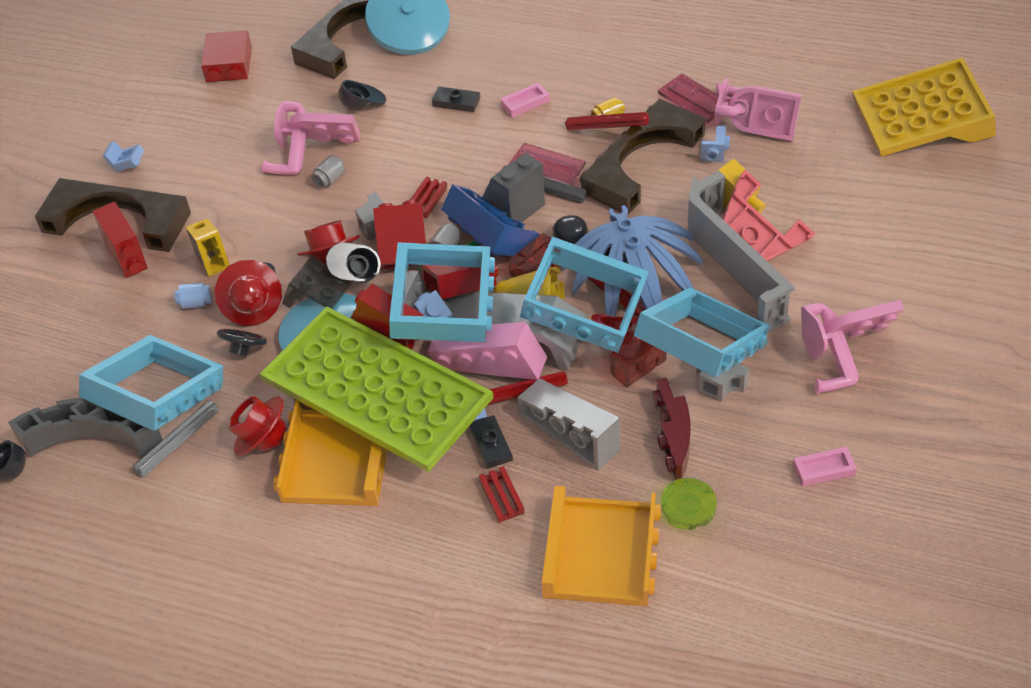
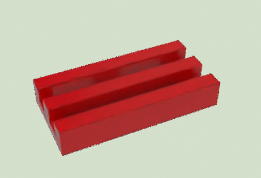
(424, 192)
(493, 477)

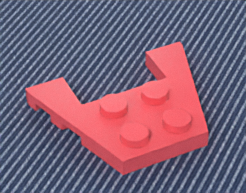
(755, 228)

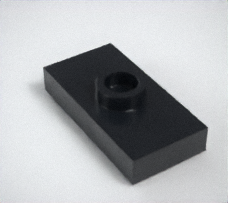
(456, 99)
(491, 442)

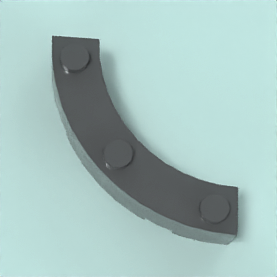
(76, 420)

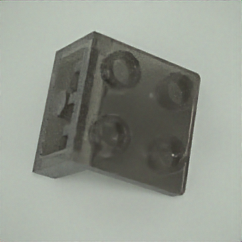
(316, 284)

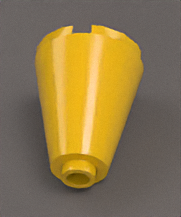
(521, 284)

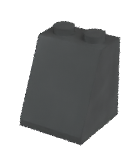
(518, 188)

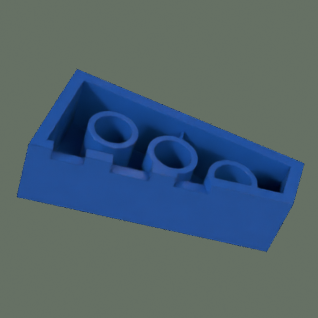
(486, 222)

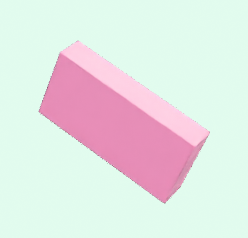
(525, 99)
(824, 466)

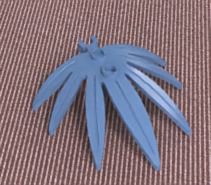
(631, 239)

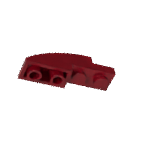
(674, 428)

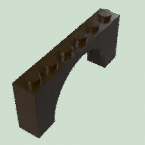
(315, 47)
(667, 124)
(75, 199)

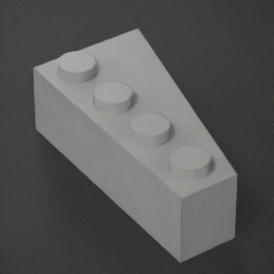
(572, 422)

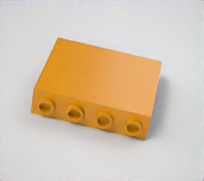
(328, 463)
(600, 550)

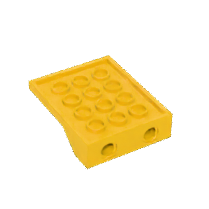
(926, 108)

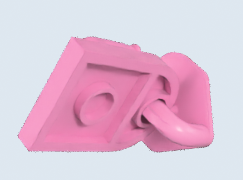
(758, 109)
(307, 125)
(833, 331)

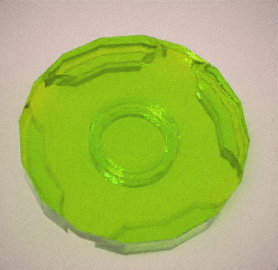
(688, 503)

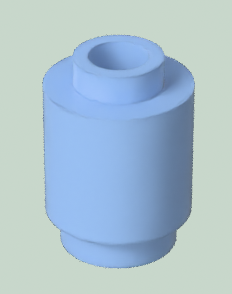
(193, 295)

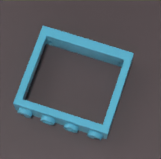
(594, 266)
(441, 327)
(656, 329)
(99, 382)

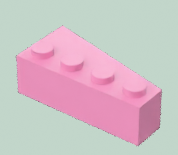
(508, 352)

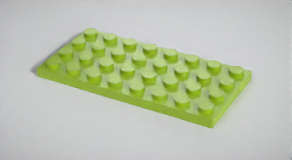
(377, 388)

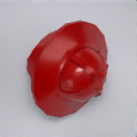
(323, 238)
(248, 292)
(262, 427)

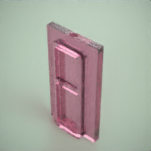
(691, 96)
(555, 165)

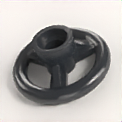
(241, 340)

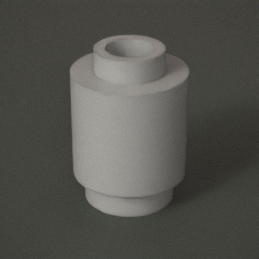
(328, 171)
(446, 235)

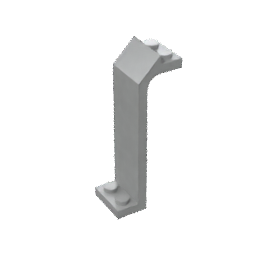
(734, 253)
(506, 310)

